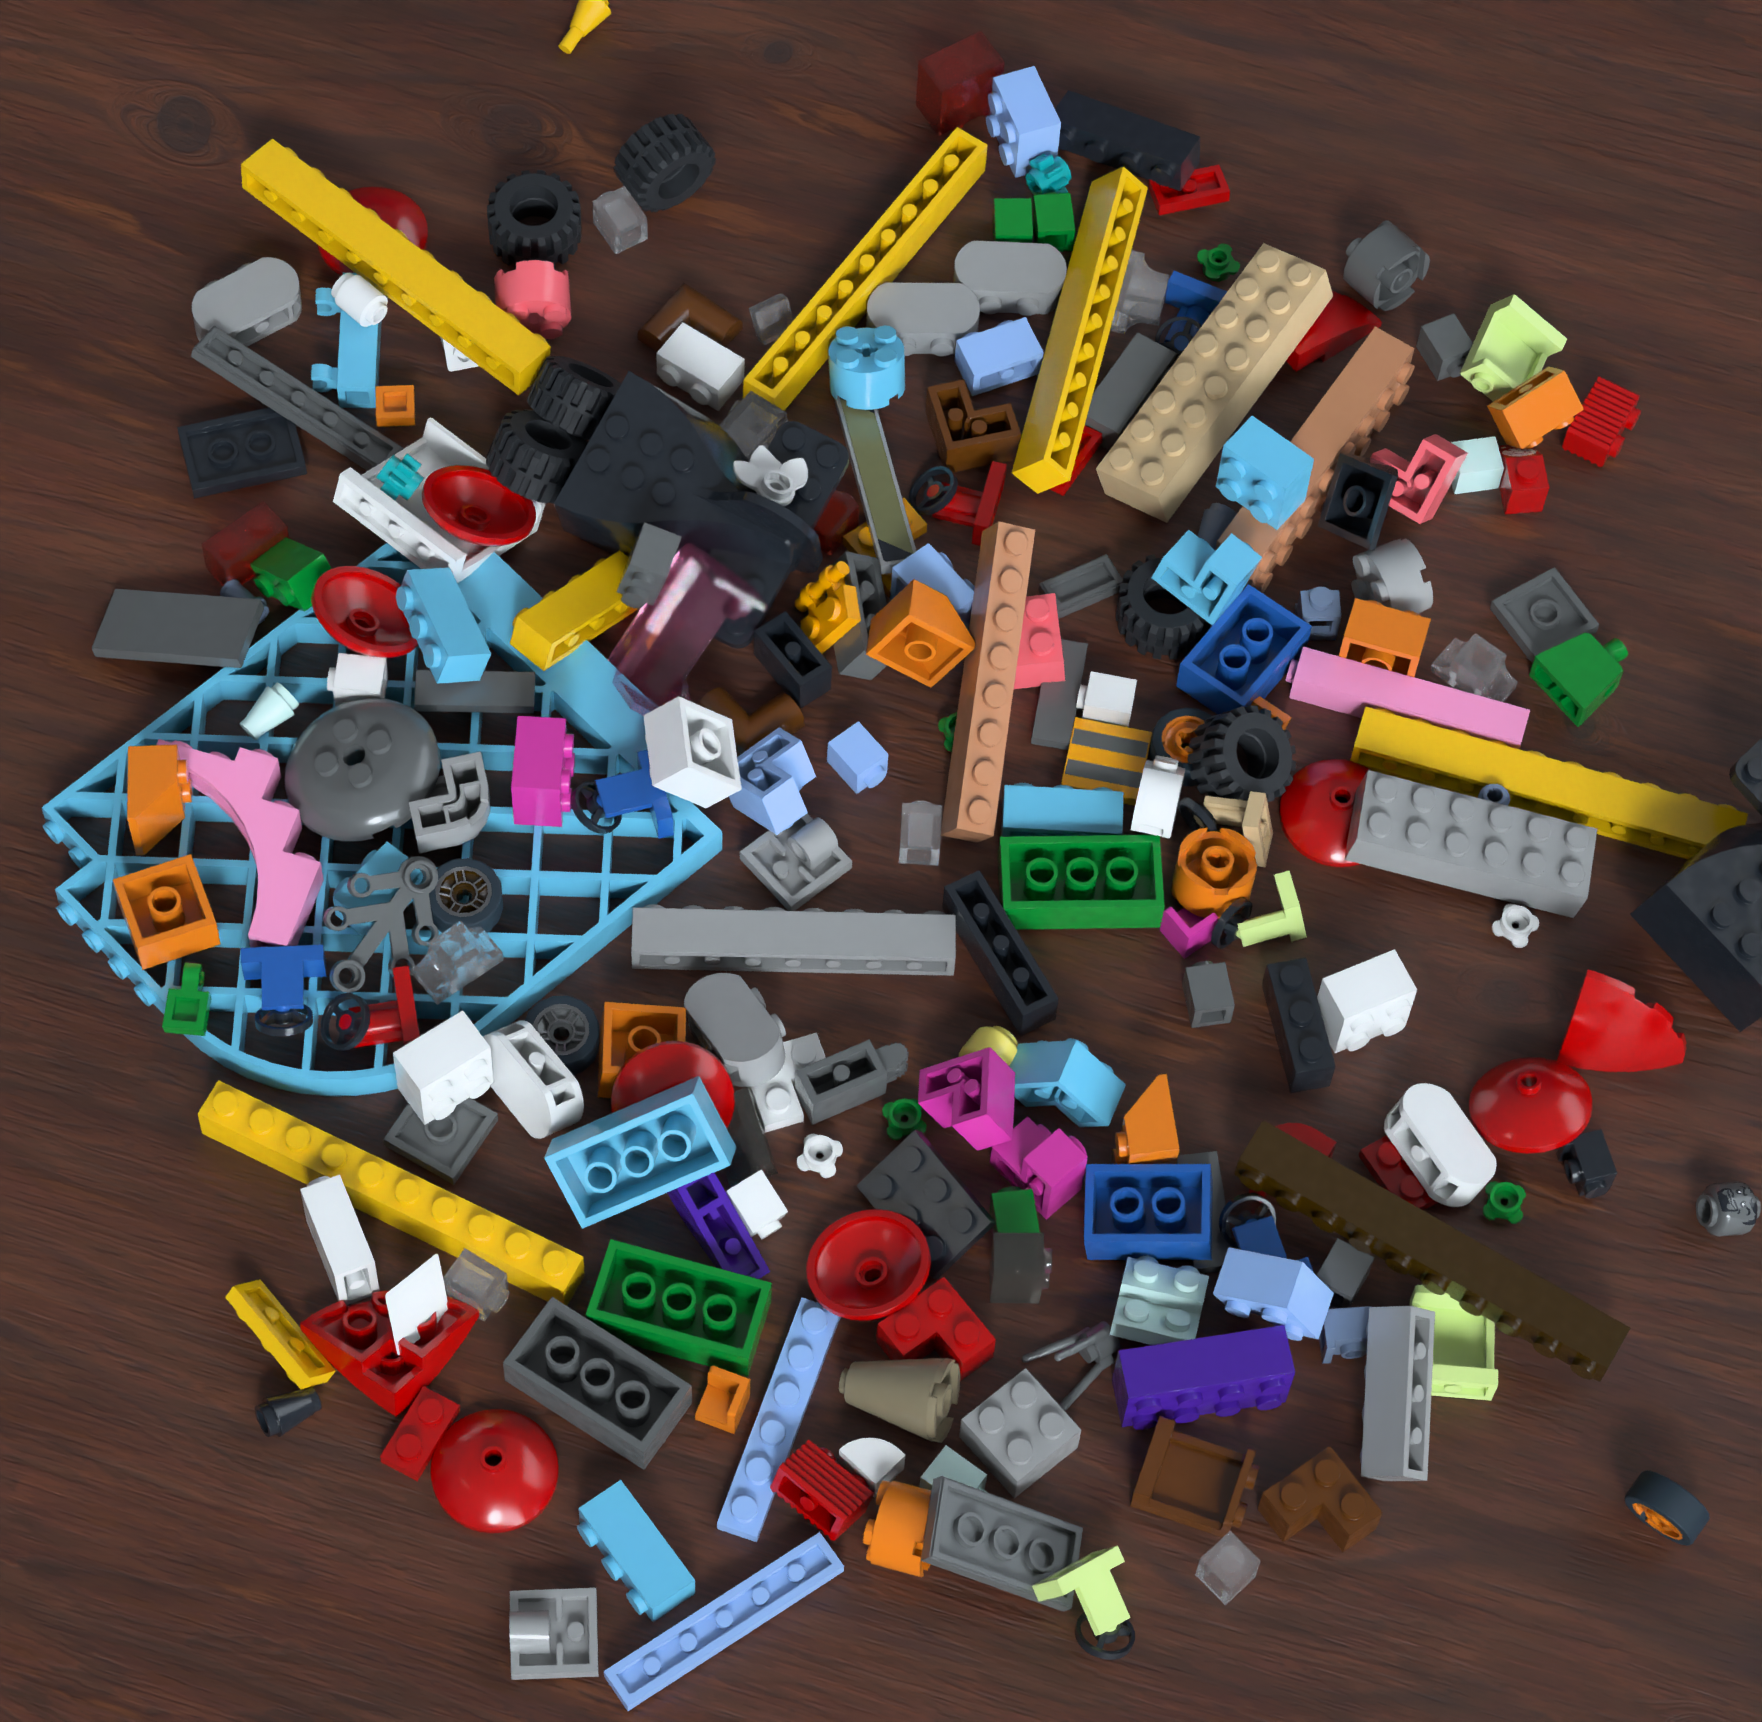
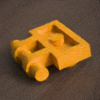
(830, 616)

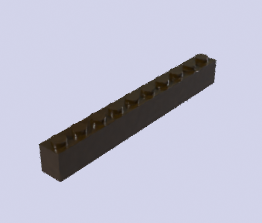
(1431, 1252)

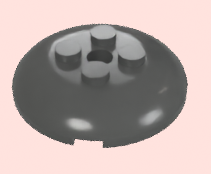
(356, 801)

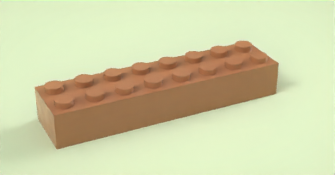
(1338, 424)

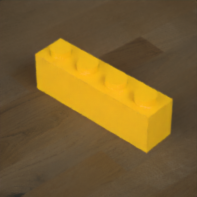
(572, 614)

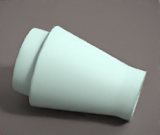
(270, 710)

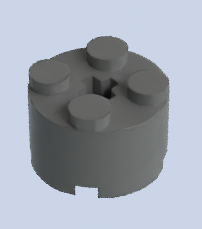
(1385, 266)

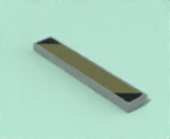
(876, 485)

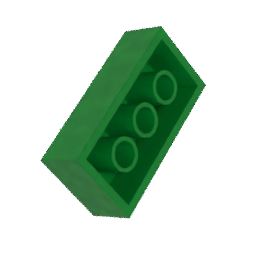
(1081, 881)
(680, 1307)

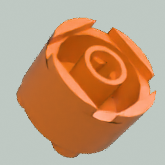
(1213, 871)
(899, 1528)

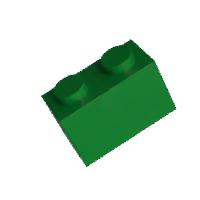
(289, 572)

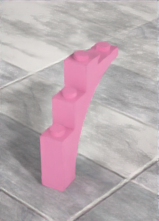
(245, 792)

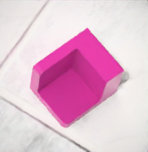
(1186, 930)

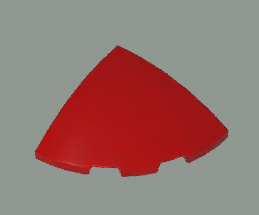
(1334, 330)
(1617, 1031)
(363, 1347)

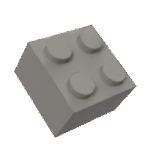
(1019, 1433)

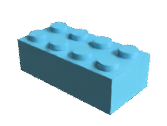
(640, 1152)

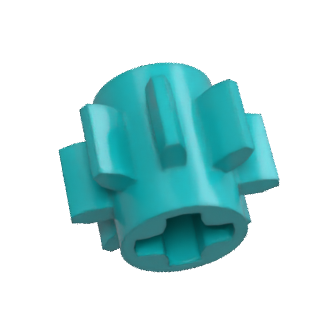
(1048, 175)
(400, 477)

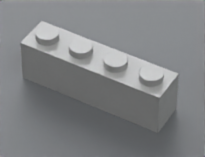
(1397, 1393)

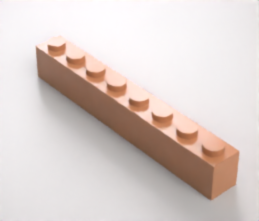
(988, 683)

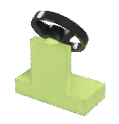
(1263, 927)
(1098, 1597)

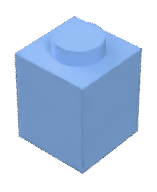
(858, 758)

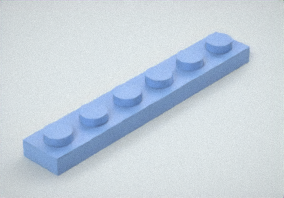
(778, 1420)
(723, 1621)

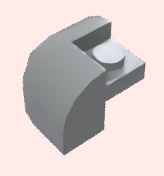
(456, 806)

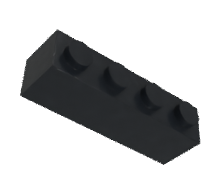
(1127, 140)
(1000, 953)

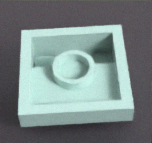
(1158, 1302)

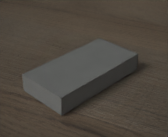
(1083, 585)

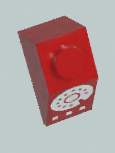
(1523, 481)

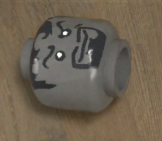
(1728, 1208)

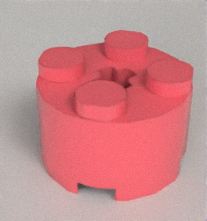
(535, 296)

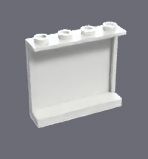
(407, 523)

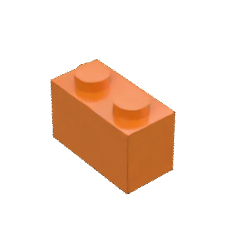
(1536, 408)

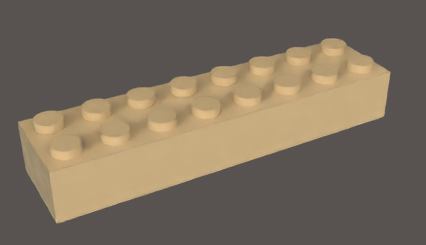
(1214, 382)

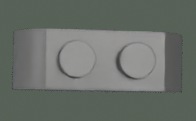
(1012, 276)
(250, 301)
(925, 314)
(736, 1028)

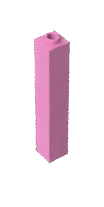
(1352, 686)

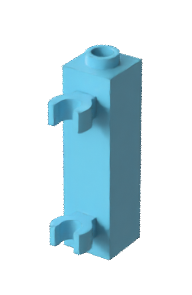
(357, 358)

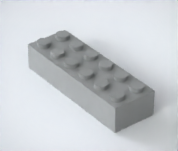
(1471, 844)

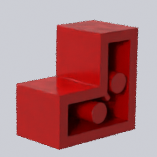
(937, 1322)

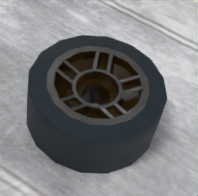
(467, 878)

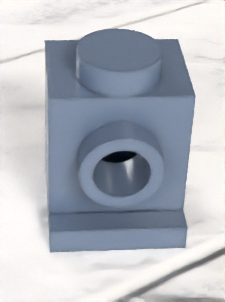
(1320, 605)
(1344, 1333)

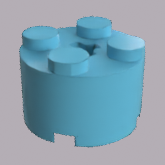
(866, 366)

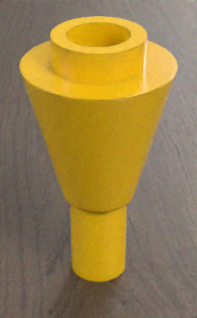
(585, 18)

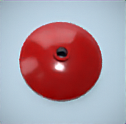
(392, 208)
(477, 506)
(362, 611)
(1311, 814)
(669, 1065)
(1530, 1105)
(865, 1248)
(499, 1495)

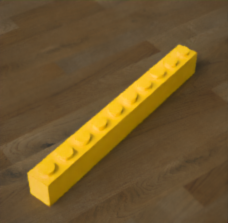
(874, 261)
(395, 266)
(1080, 331)
(1540, 784)
(391, 1193)

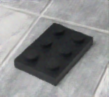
(240, 451)
(929, 1193)

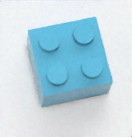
(1264, 473)

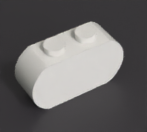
(1158, 797)
(533, 1080)
(1440, 1145)

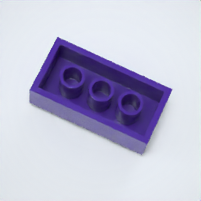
(1203, 1377)

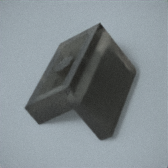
(751, 1142)

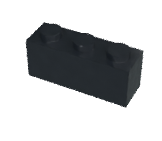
(1298, 1025)

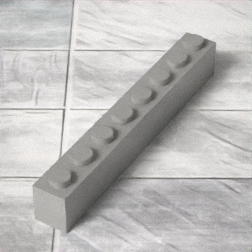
(793, 940)

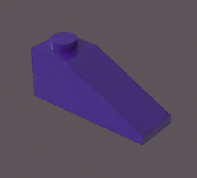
(718, 1227)

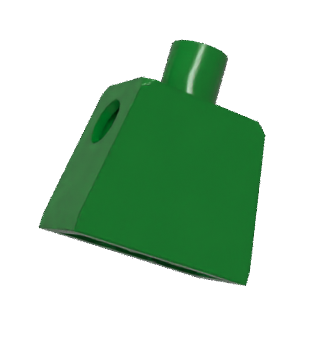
(1579, 674)

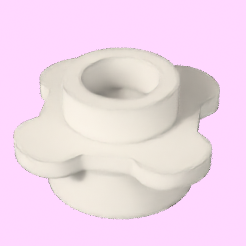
(1520, 915)
(820, 1144)

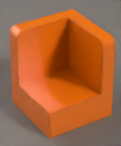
(723, 1400)

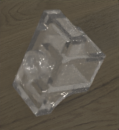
(1140, 295)
(1475, 668)
(456, 960)

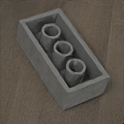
(597, 1383)

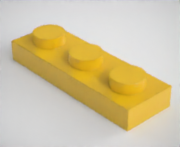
(280, 1334)

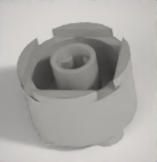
(1393, 577)

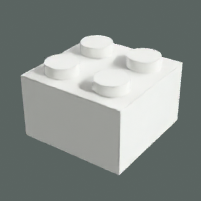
(692, 752)
(1366, 1001)
(444, 1068)

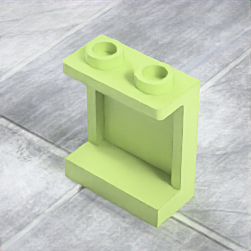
(1509, 347)
(1461, 1348)

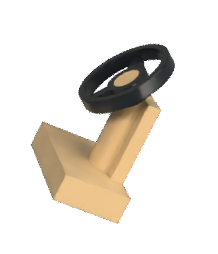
(1250, 815)

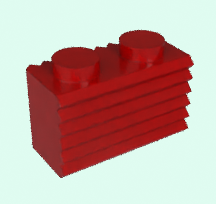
(1599, 427)
(822, 1489)

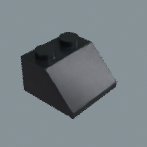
(1358, 499)

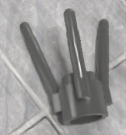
(1092, 1344)

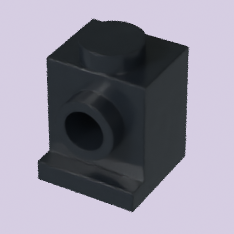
(1588, 1164)

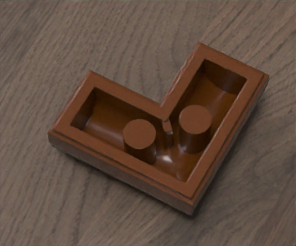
(694, 310)
(750, 729)

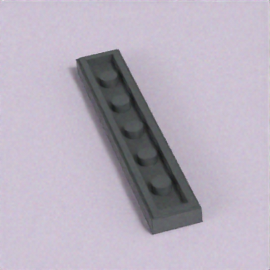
(293, 399)

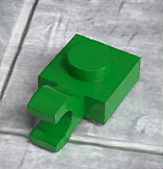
(188, 1007)

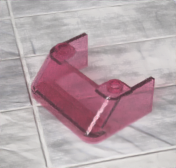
(676, 630)

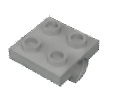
(797, 861)
(553, 1633)

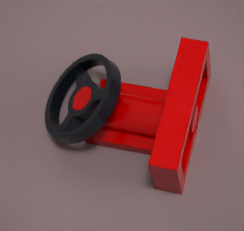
(959, 503)
(374, 1022)

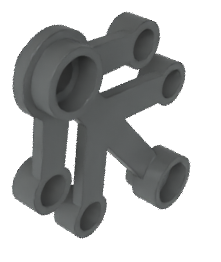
(387, 918)

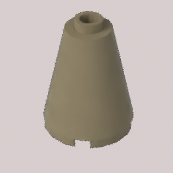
(905, 1393)

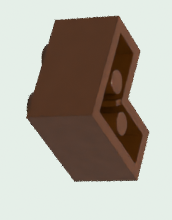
(966, 435)
(1324, 1492)

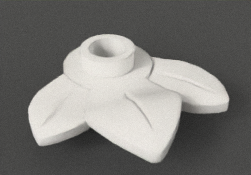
(771, 477)

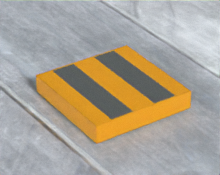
(1106, 758)

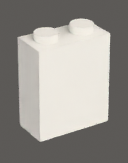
(339, 1239)

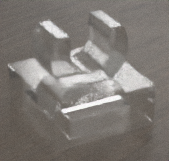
(771, 318)

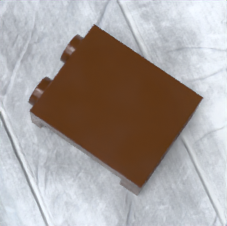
(1194, 1481)

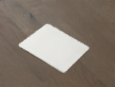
(416, 1300)

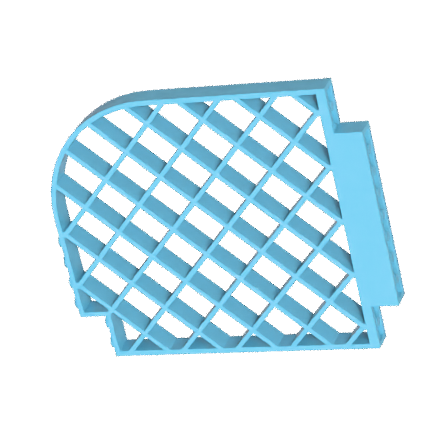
(575, 687)

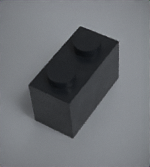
(792, 659)

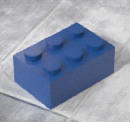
(1243, 653)
(1148, 1211)

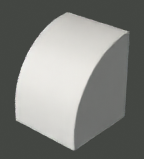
(872, 1460)

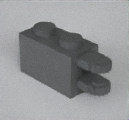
(648, 566)
(848, 1078)

